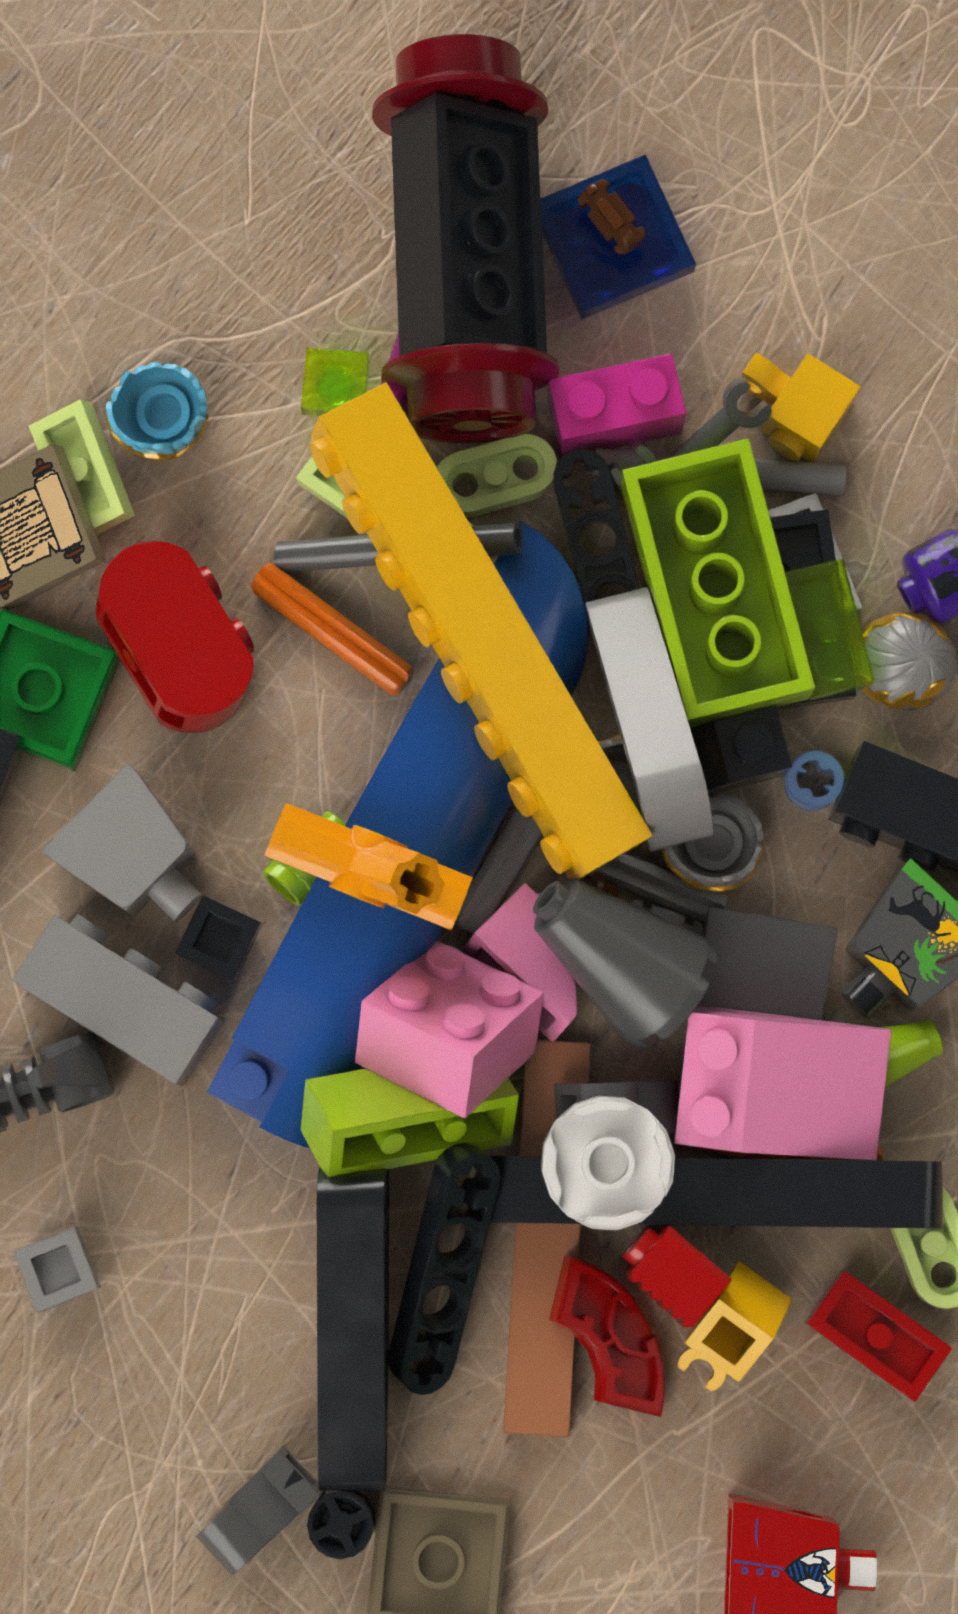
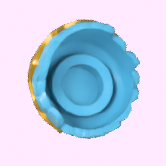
(157, 411)

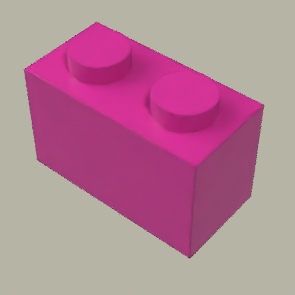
(617, 405)

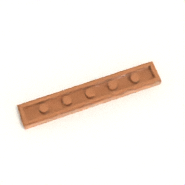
(537, 1348)

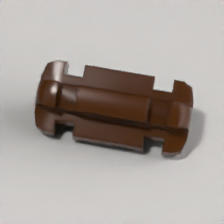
(612, 217)

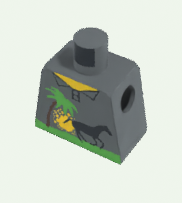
(905, 944)

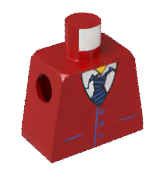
(788, 1560)

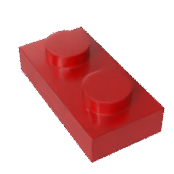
(878, 1335)

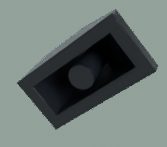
(742, 749)

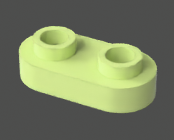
(493, 473)
(926, 1247)

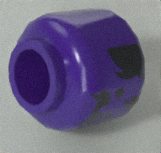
(932, 577)

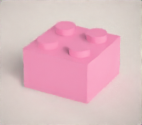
(449, 1028)

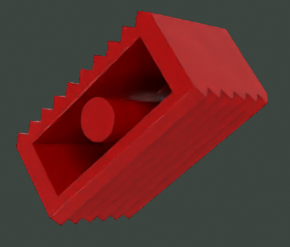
(674, 1274)

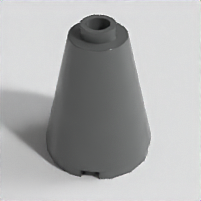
(625, 958)

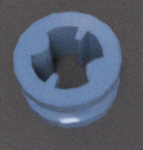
(824, 764)

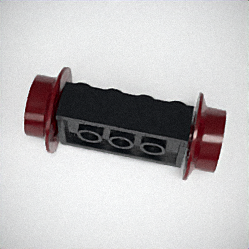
(467, 239)

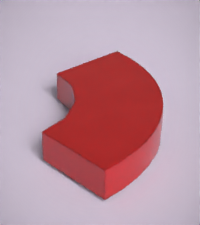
(614, 1333)

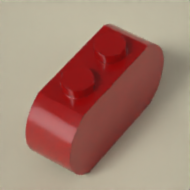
(175, 636)

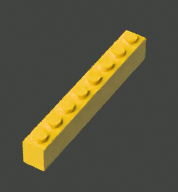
(477, 633)

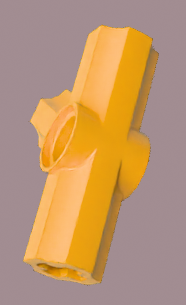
(369, 866)

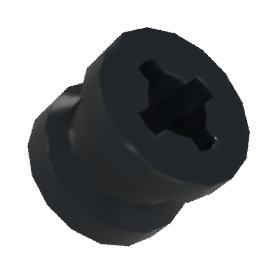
(335, 1537)

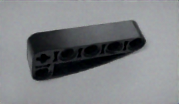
(352, 1330)

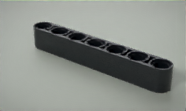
(757, 1193)

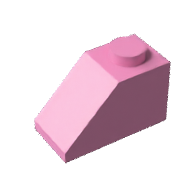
(514, 947)

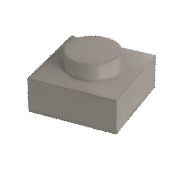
(57, 1269)

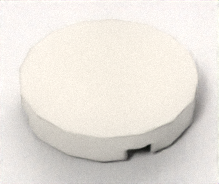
(607, 1162)

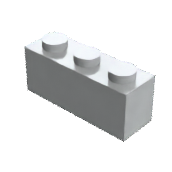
(120, 997)

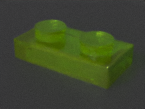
(830, 628)

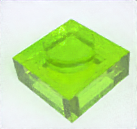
(332, 379)

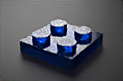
(589, 265)

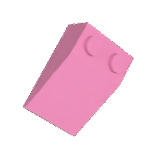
(782, 1085)

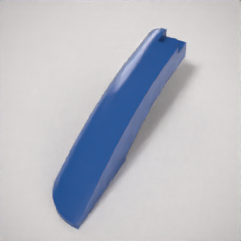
(437, 799)

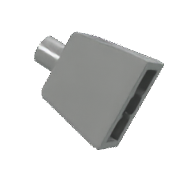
(128, 848)

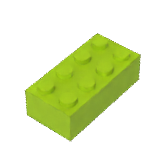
(717, 582)

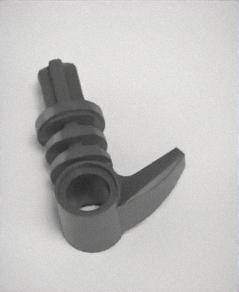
(70, 1074)

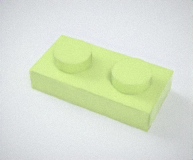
(90, 460)

